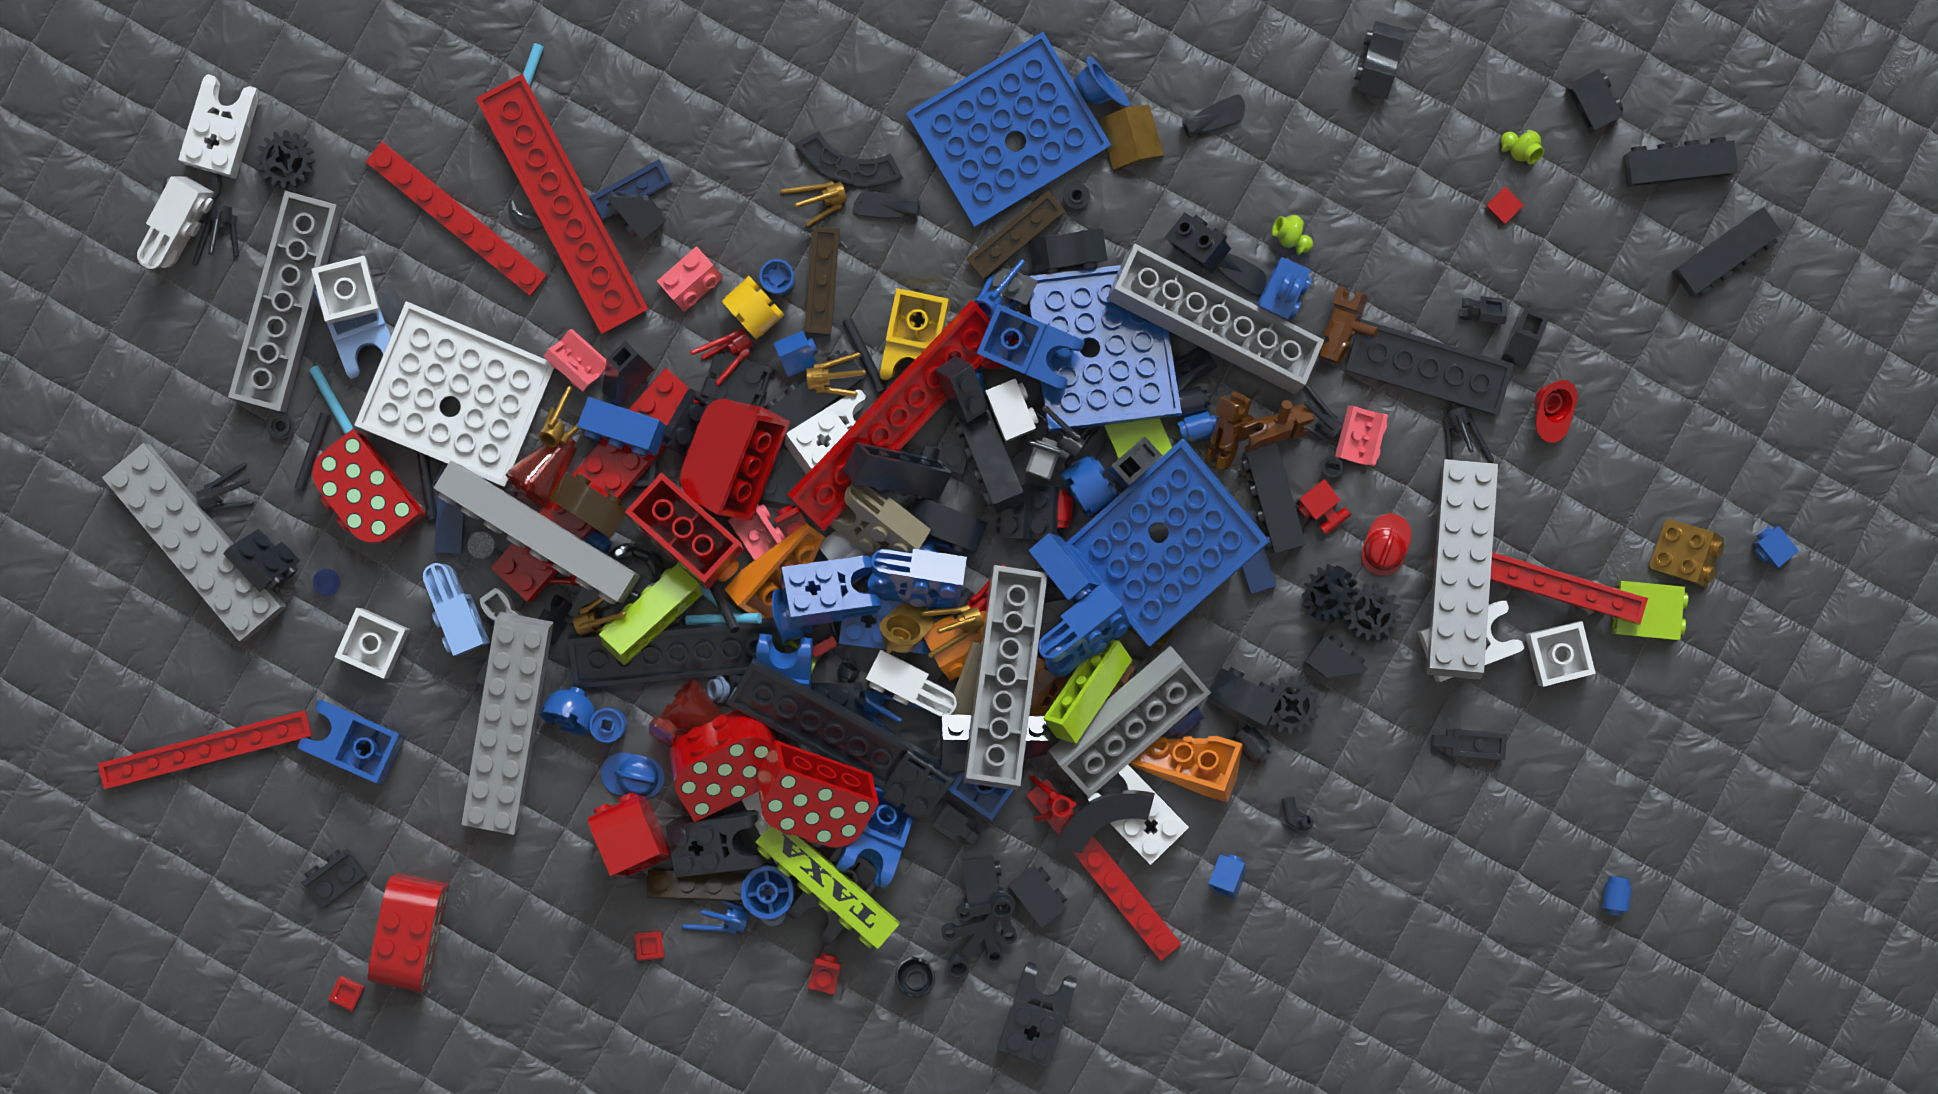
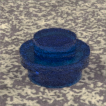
(326, 582)

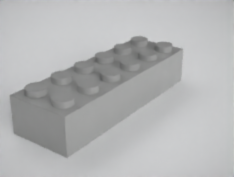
(1131, 721)

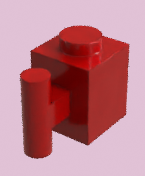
(1319, 502)

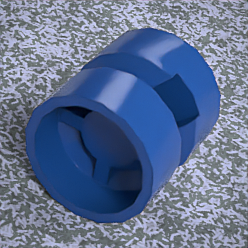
(777, 277)
(608, 724)

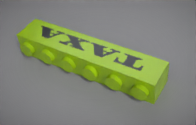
(831, 885)

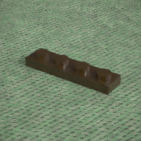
(1015, 235)
(822, 280)
(707, 887)

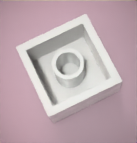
(345, 289)
(1011, 411)
(372, 643)
(1560, 653)

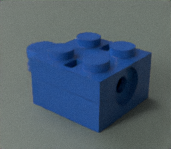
(1284, 288)

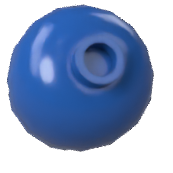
(569, 710)
(767, 892)

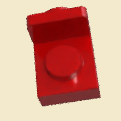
(789, 520)
(825, 973)

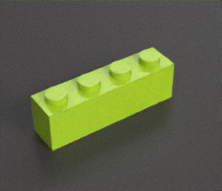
(650, 614)
(1087, 692)

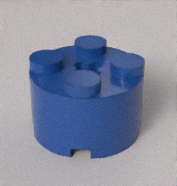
(1088, 486)

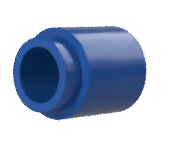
(1197, 427)
(1617, 895)

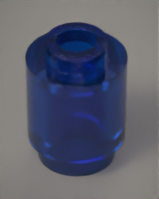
(1186, 723)

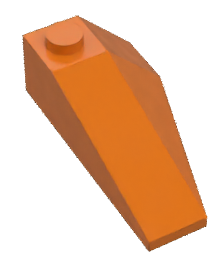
(757, 582)
(952, 659)
(1197, 764)

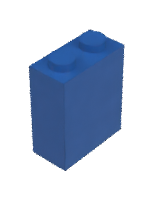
(1064, 567)

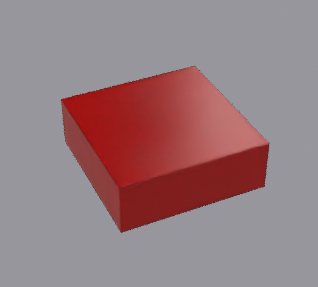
(1504, 205)
(824, 646)
(649, 945)
(346, 993)

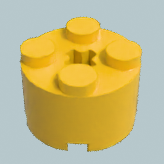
(752, 307)

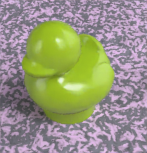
(1524, 148)
(1290, 235)

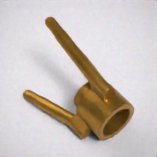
(832, 195)
(820, 377)
(553, 429)
(968, 620)
(589, 621)

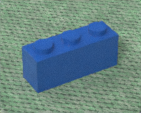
(621, 427)

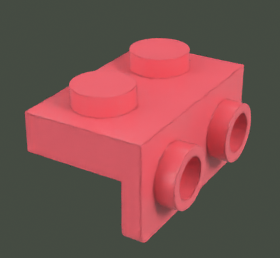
(690, 279)
(576, 360)
(1361, 436)
(757, 534)

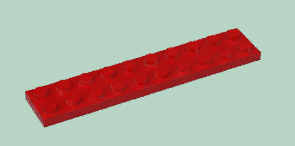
(562, 204)
(892, 416)
(609, 471)

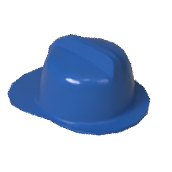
(1098, 86)
(781, 621)
(632, 773)

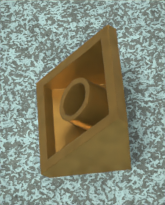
(1131, 136)

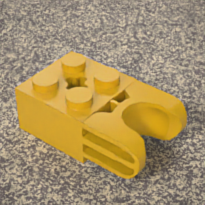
(903, 336)

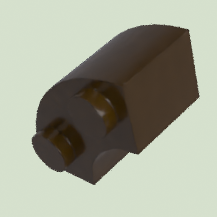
(588, 504)

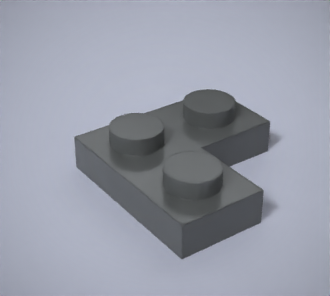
(1017, 290)

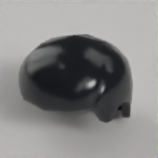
(914, 977)

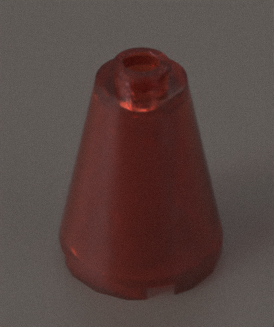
(542, 471)
(691, 707)

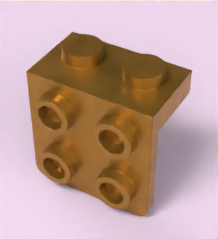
(1687, 552)

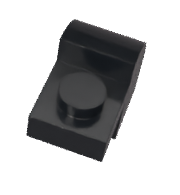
(1134, 462)

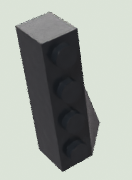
(955, 737)

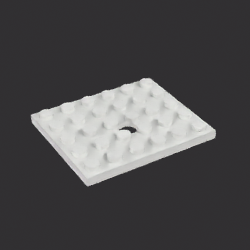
(440, 359)

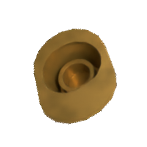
(904, 628)

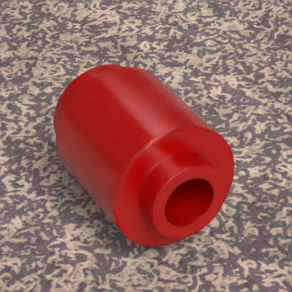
(1065, 509)

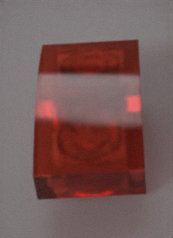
(663, 731)

